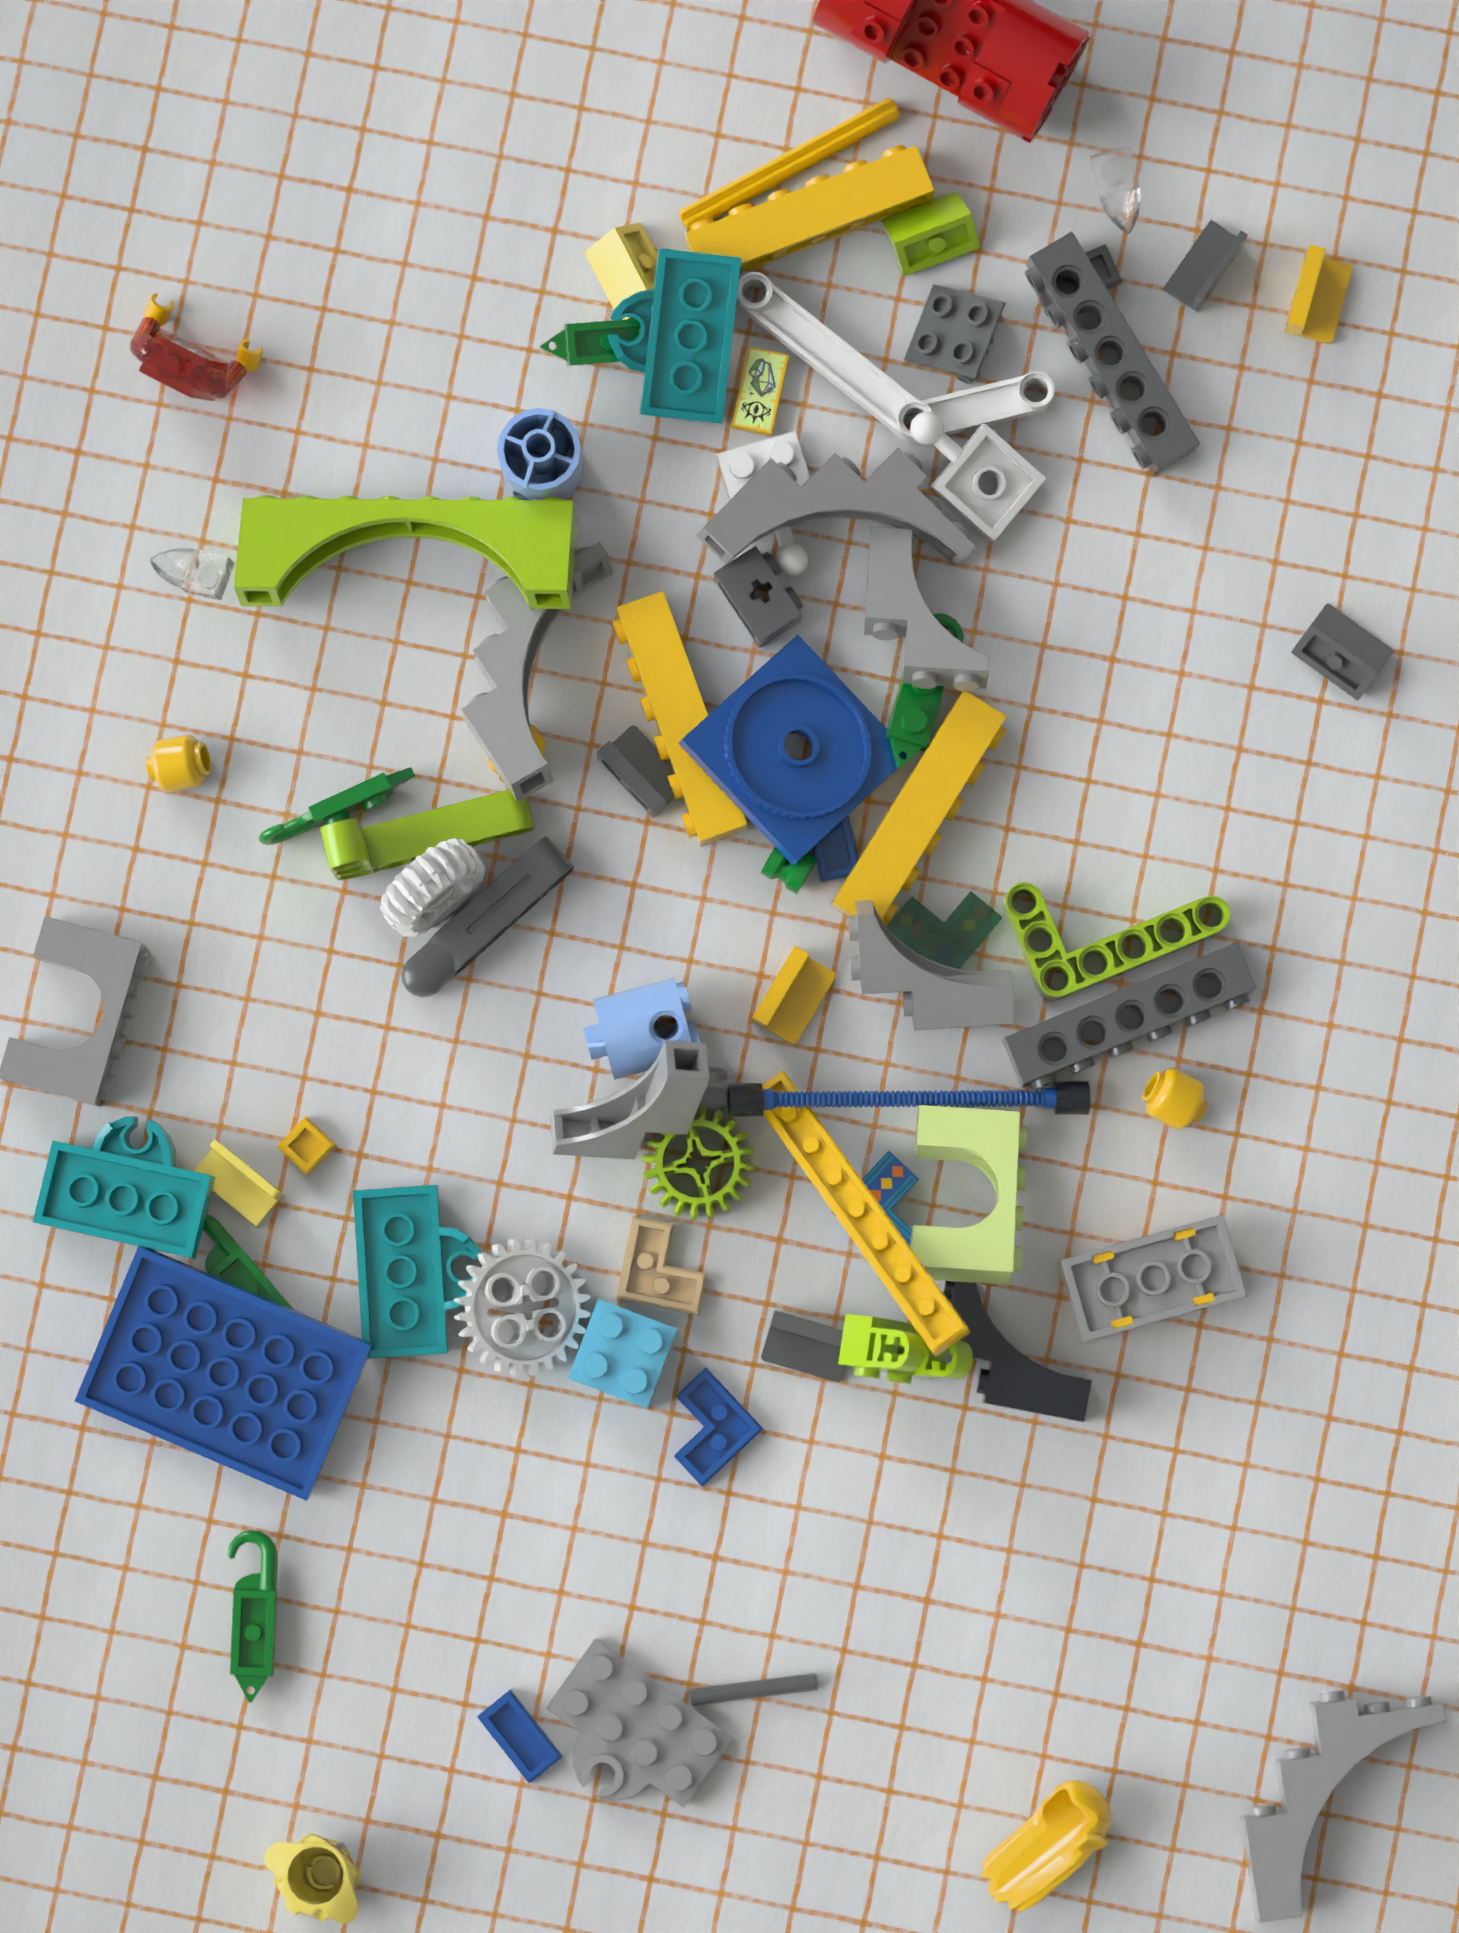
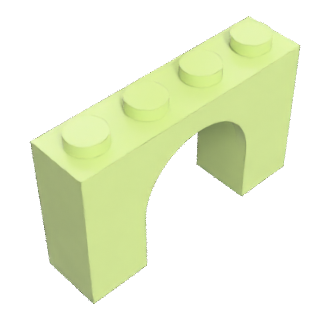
(991, 1144)

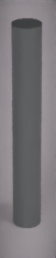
(753, 1689)

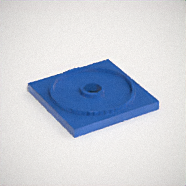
(746, 756)

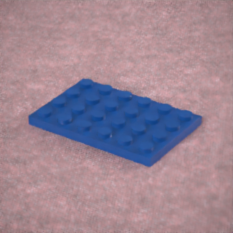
(223, 1372)

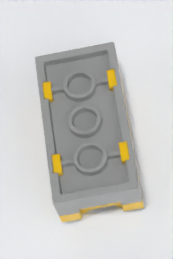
(1152, 1278)

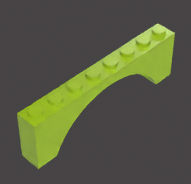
(292, 537)

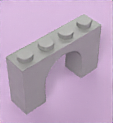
(84, 1070)

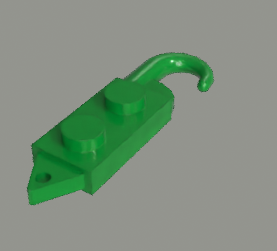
(589, 341)
(916, 710)
(367, 794)
(234, 1265)
(254, 1616)

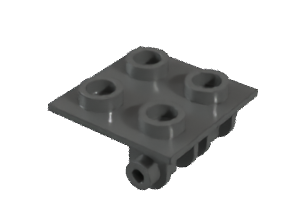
(955, 332)

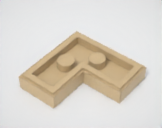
(648, 1278)

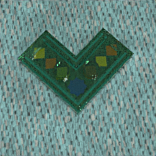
(948, 941)

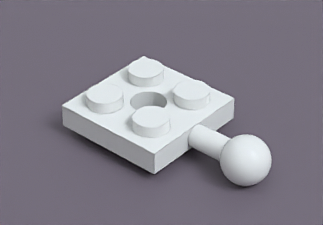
(744, 462)
(960, 478)

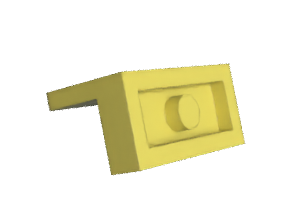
(624, 262)
(239, 1184)

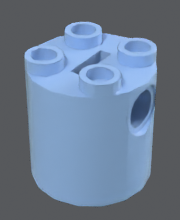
(540, 455)
(627, 1028)

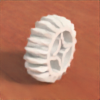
(432, 887)

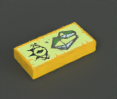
(760, 391)

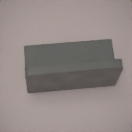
(1204, 265)
(1342, 651)
(639, 769)
(804, 1346)

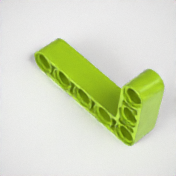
(398, 842)
(1108, 948)

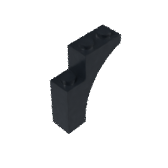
(1012, 1377)

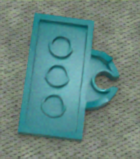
(682, 334)
(125, 1191)
(406, 1270)

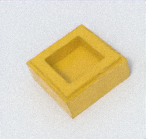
(306, 1145)

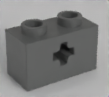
(738, 583)

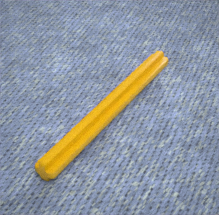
(791, 163)

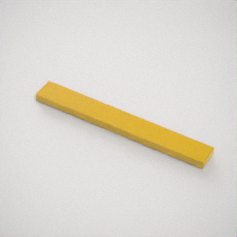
(866, 1221)

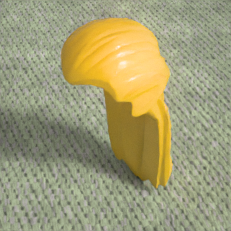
(1048, 1845)

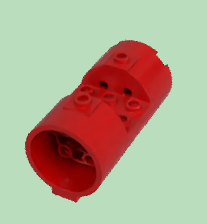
(992, 54)

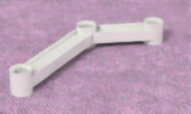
(871, 386)

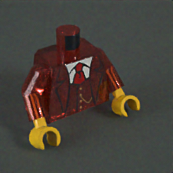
(184, 364)

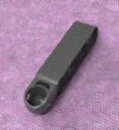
(485, 918)

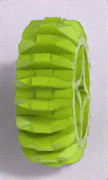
(706, 1198)

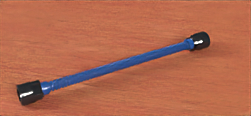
(1064, 1098)

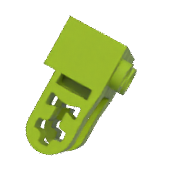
(898, 1349)

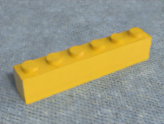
(818, 211)
(677, 709)
(921, 806)

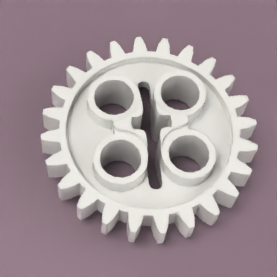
(527, 1343)

